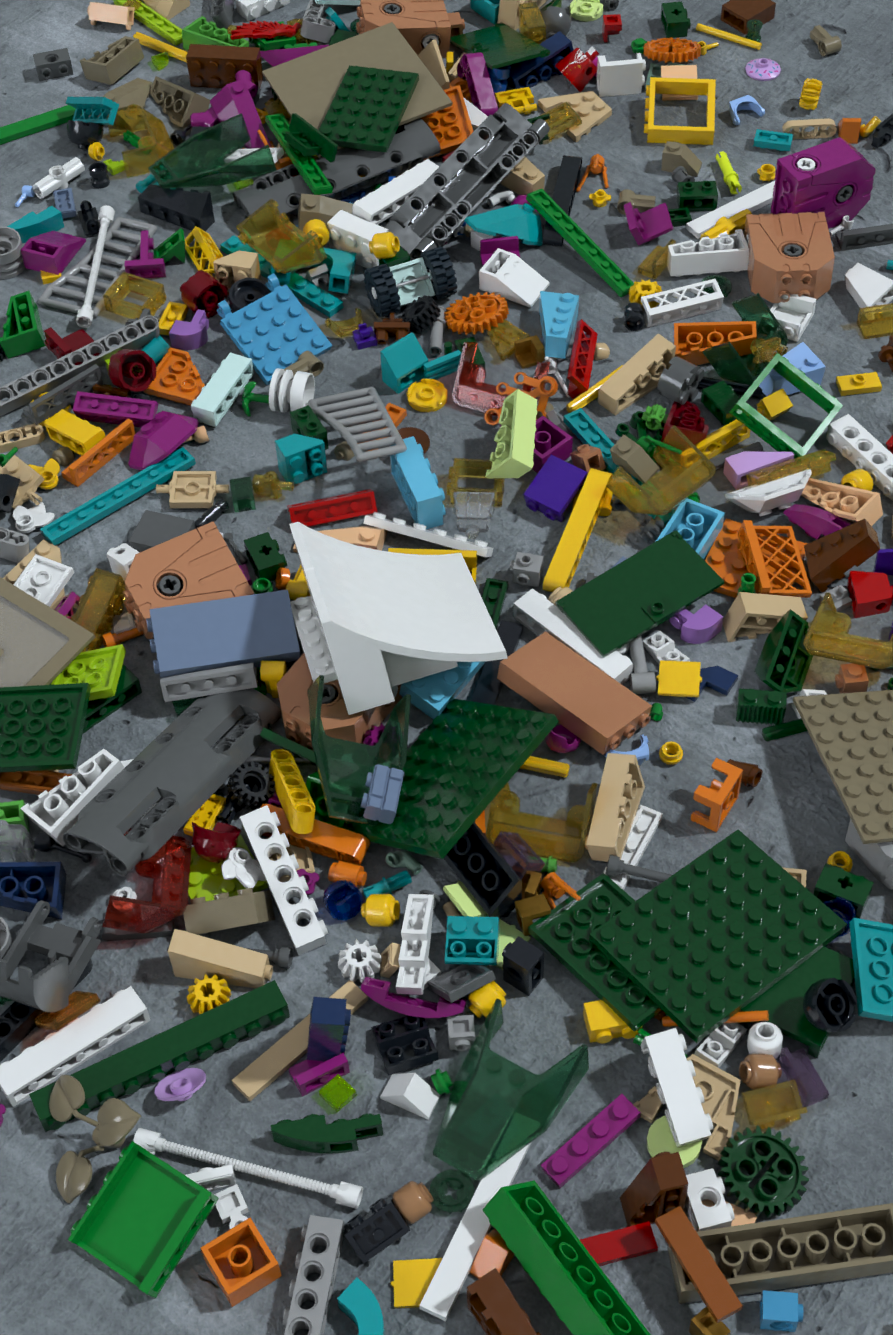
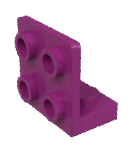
(648, 224)

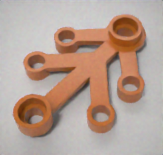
(538, 391)

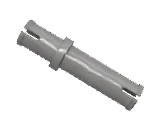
(437, 334)

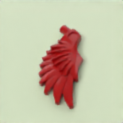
(264, 30)

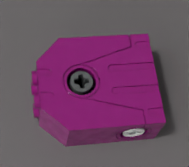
(823, 179)

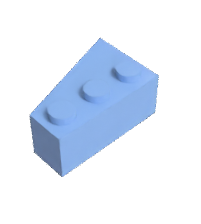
(803, 360)

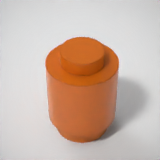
(347, 871)

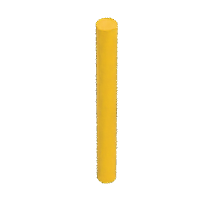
(728, 36)

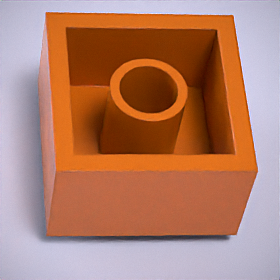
(241, 1262)

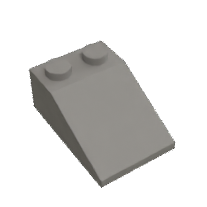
(875, 856)

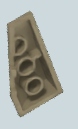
(131, 93)
(177, 101)
(320, 208)

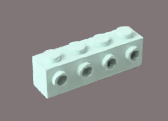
(222, 389)

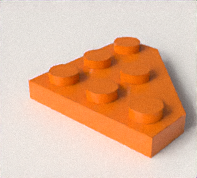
(176, 378)

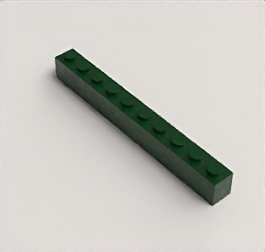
(171, 1050)

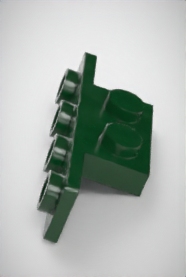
(309, 139)

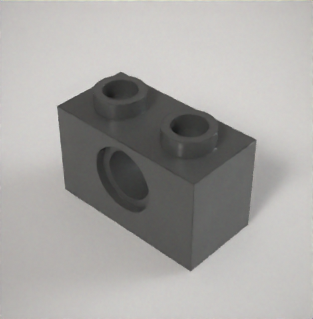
(53, 64)

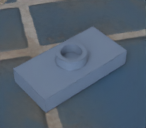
(65, 202)

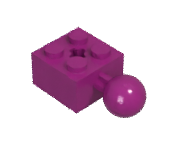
(550, 441)

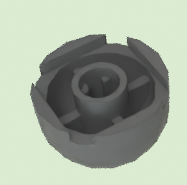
(556, 20)

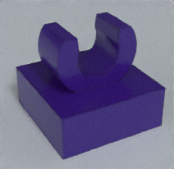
(364, 337)

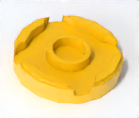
(427, 395)

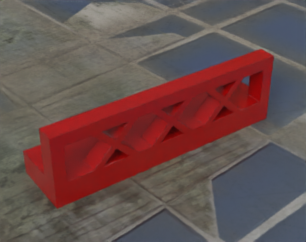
(581, 359)
(333, 508)

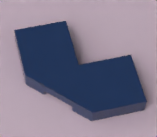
(716, 679)

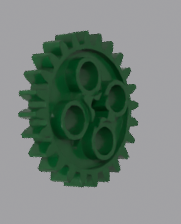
(784, 1188)

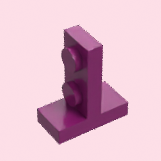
(147, 266)

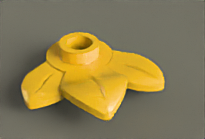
(49, 473)

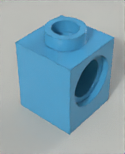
(780, 1311)

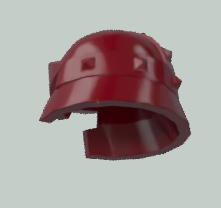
(216, 843)

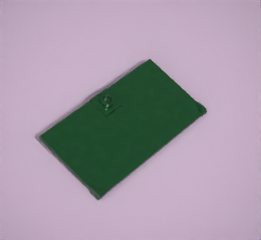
(499, 45)
(639, 593)

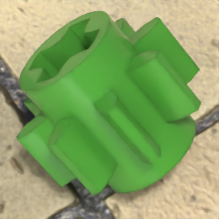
(655, 417)

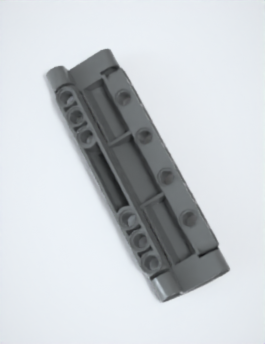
(409, 147)
(466, 182)
(174, 767)

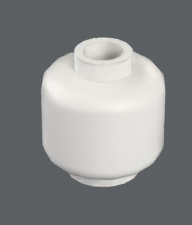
(765, 1039)

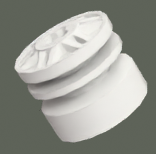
(289, 390)

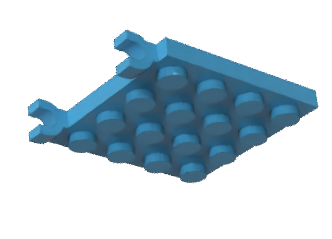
(273, 330)

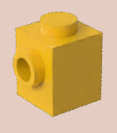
(774, 405)

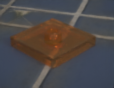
(78, 1004)

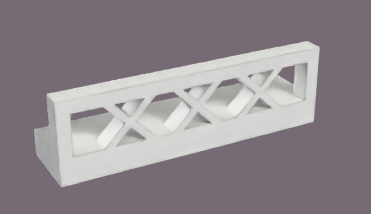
(685, 306)

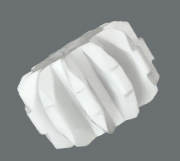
(350, 958)

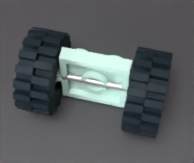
(401, 284)

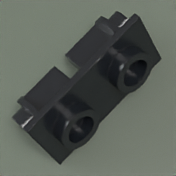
(89, 218)

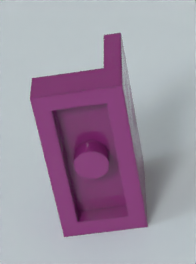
(489, 246)
(314, 1074)

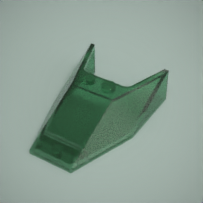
(201, 158)
(345, 763)
(500, 1105)

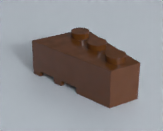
(839, 551)
(655, 1189)
(496, 1307)

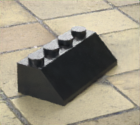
(485, 873)

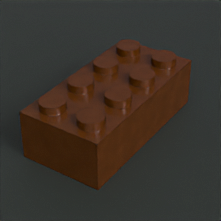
(217, 65)

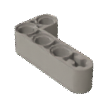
(314, 24)
(13, 545)

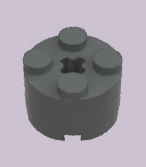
(680, 380)

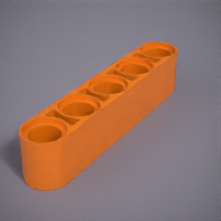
(324, 839)

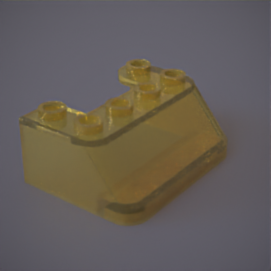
(672, 485)
(830, 639)

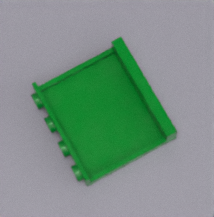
(143, 1219)

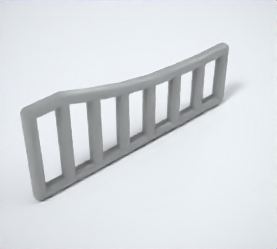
(83, 266)
(368, 396)

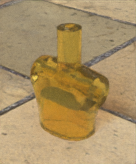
(270, 485)

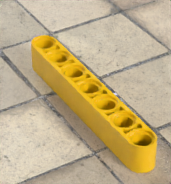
(577, 530)

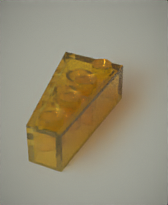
(100, 605)

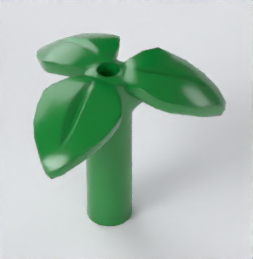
(247, 397)

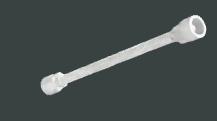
(85, 314)
(345, 1193)

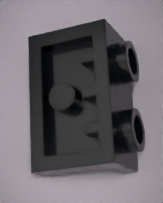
(375, 1229)

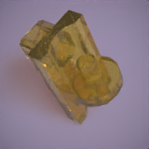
(766, 349)

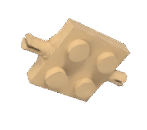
(28, 481)
(192, 489)

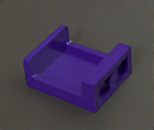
(554, 488)

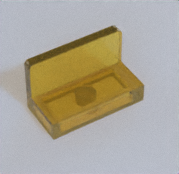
(655, 262)
(876, 321)

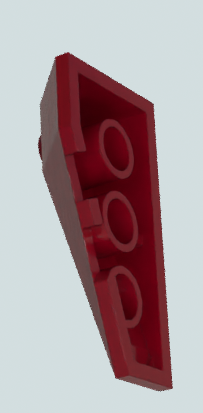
(688, 421)

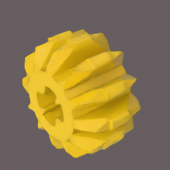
(810, 94)
(642, 289)
(208, 994)

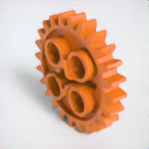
(672, 50)
(476, 313)

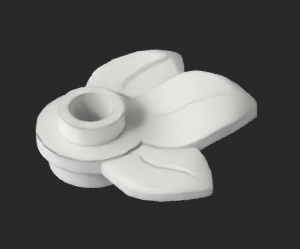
(31, 518)
(242, 867)

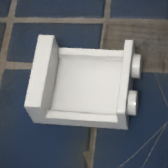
(620, 76)
(794, 314)

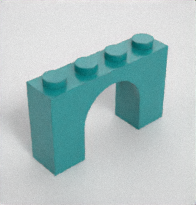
(340, 266)

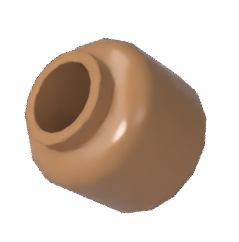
(759, 1070)
(413, 1201)

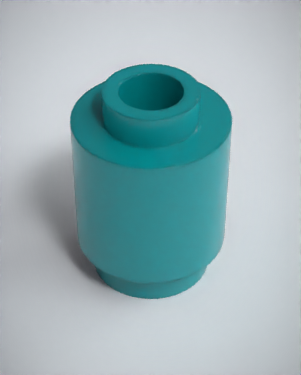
(156, 348)

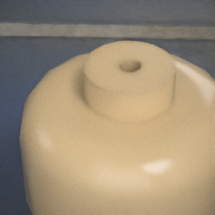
(601, 351)

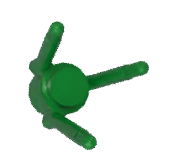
(649, 443)

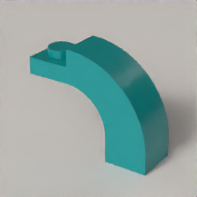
(362, 1308)

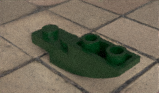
(316, 1136)

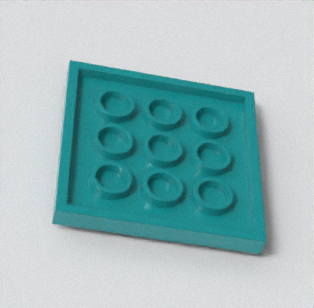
(873, 967)

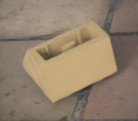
(236, 267)

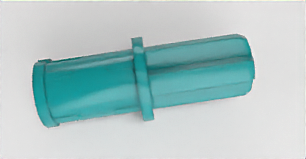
(388, 885)

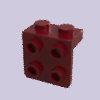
(68, 344)

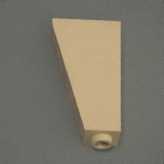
(198, 955)

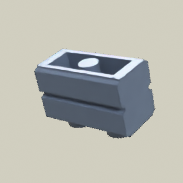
(383, 793)

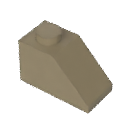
(678, 155)
(633, 459)

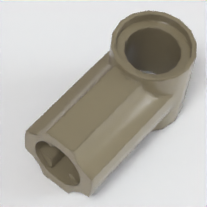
(826, 43)
(641, 202)
(307, 363)

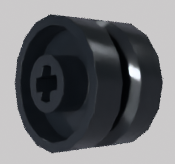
(246, 292)

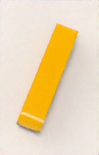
(292, 791)

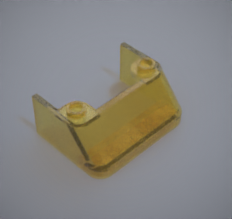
(150, 147)
(543, 834)

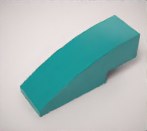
(37, 224)

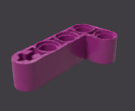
(474, 70)

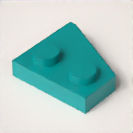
(332, 15)

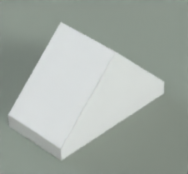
(411, 1094)

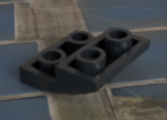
(404, 1044)

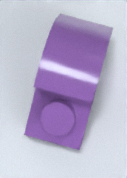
(190, 334)
(697, 627)

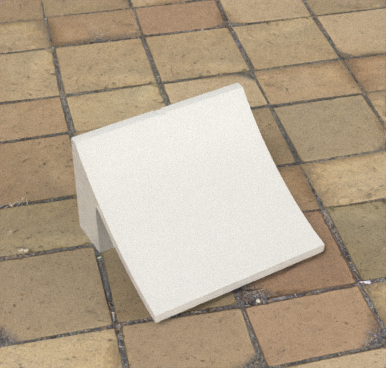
(386, 617)

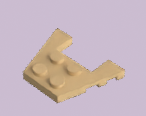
(586, 104)
(720, 1098)

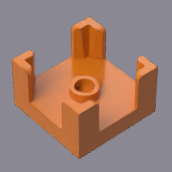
(719, 796)

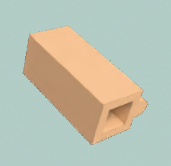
(111, 14)

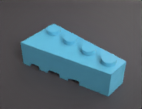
(558, 319)

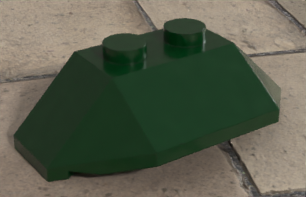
(784, 656)

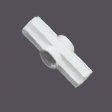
(58, 178)

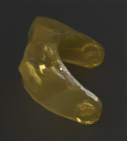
(342, 328)

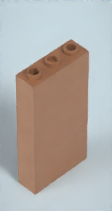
(575, 691)

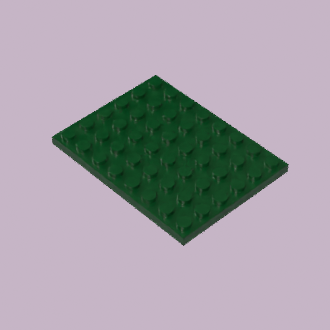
(457, 773)
(717, 934)

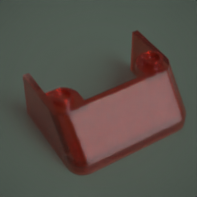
(470, 384)
(170, 890)

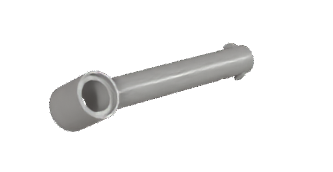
(641, 680)

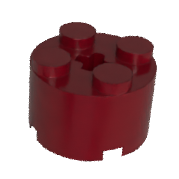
(203, 293)
(121, 370)

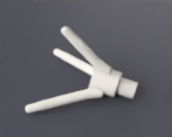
(553, 369)

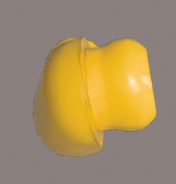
(866, 130)

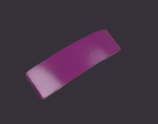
(379, 992)

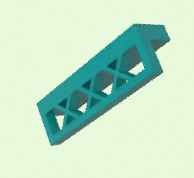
(95, 106)

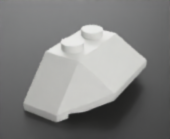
(771, 494)

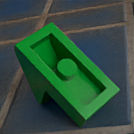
(172, 247)

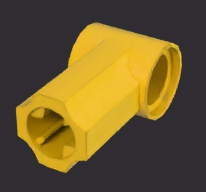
(298, 587)
(271, 673)

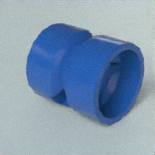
(498, 78)

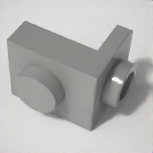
(461, 1032)

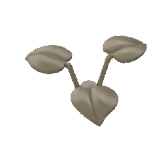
(113, 1124)

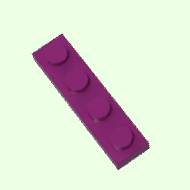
(590, 1140)

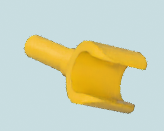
(704, 47)

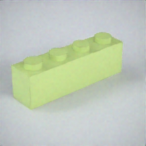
(515, 437)

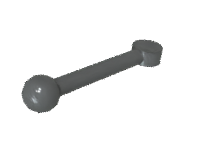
(229, 538)

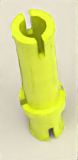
(730, 176)

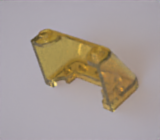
(280, 240)

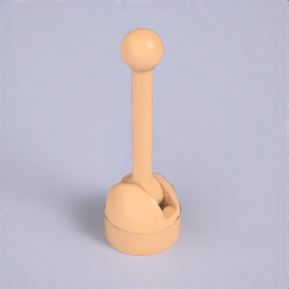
(199, 436)

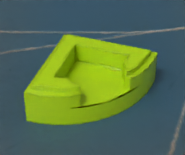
(114, 167)

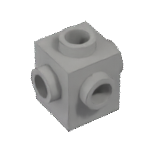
(527, 569)

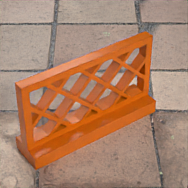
(757, 561)

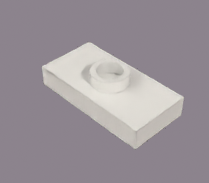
(214, 1178)

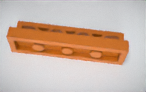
(107, 449)

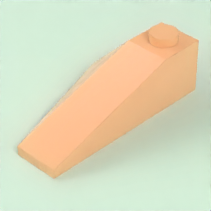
(844, 501)
(362, 536)

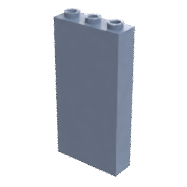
(223, 633)

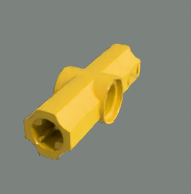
(727, 225)

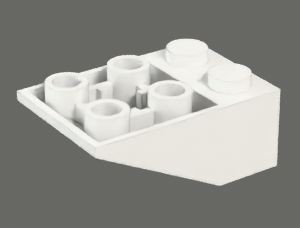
(511, 278)

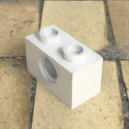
(704, 1186)

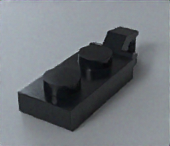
(883, 132)

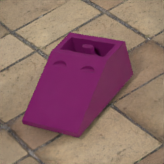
(51, 251)

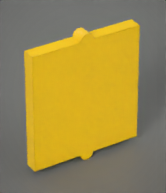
(679, 678)
(412, 1280)

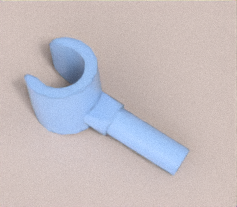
(27, 191)

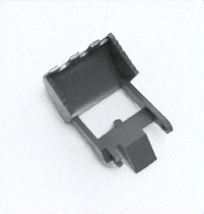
(51, 986)

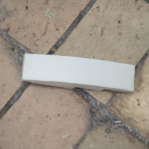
(415, 944)

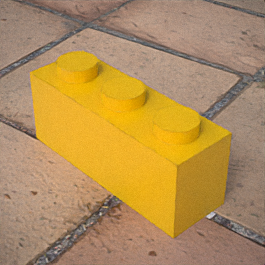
(73, 432)

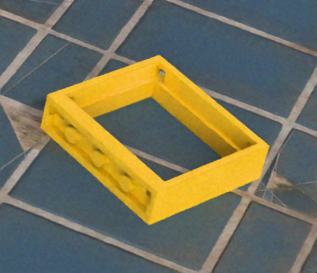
(680, 134)

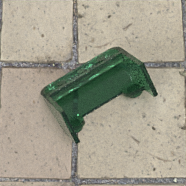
(726, 359)

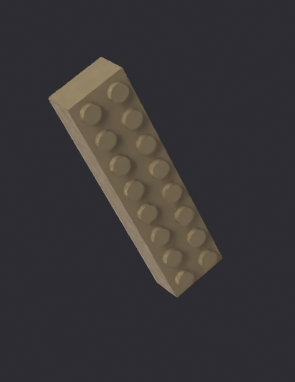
(797, 1251)

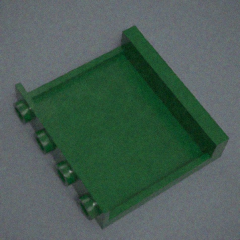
(786, 997)

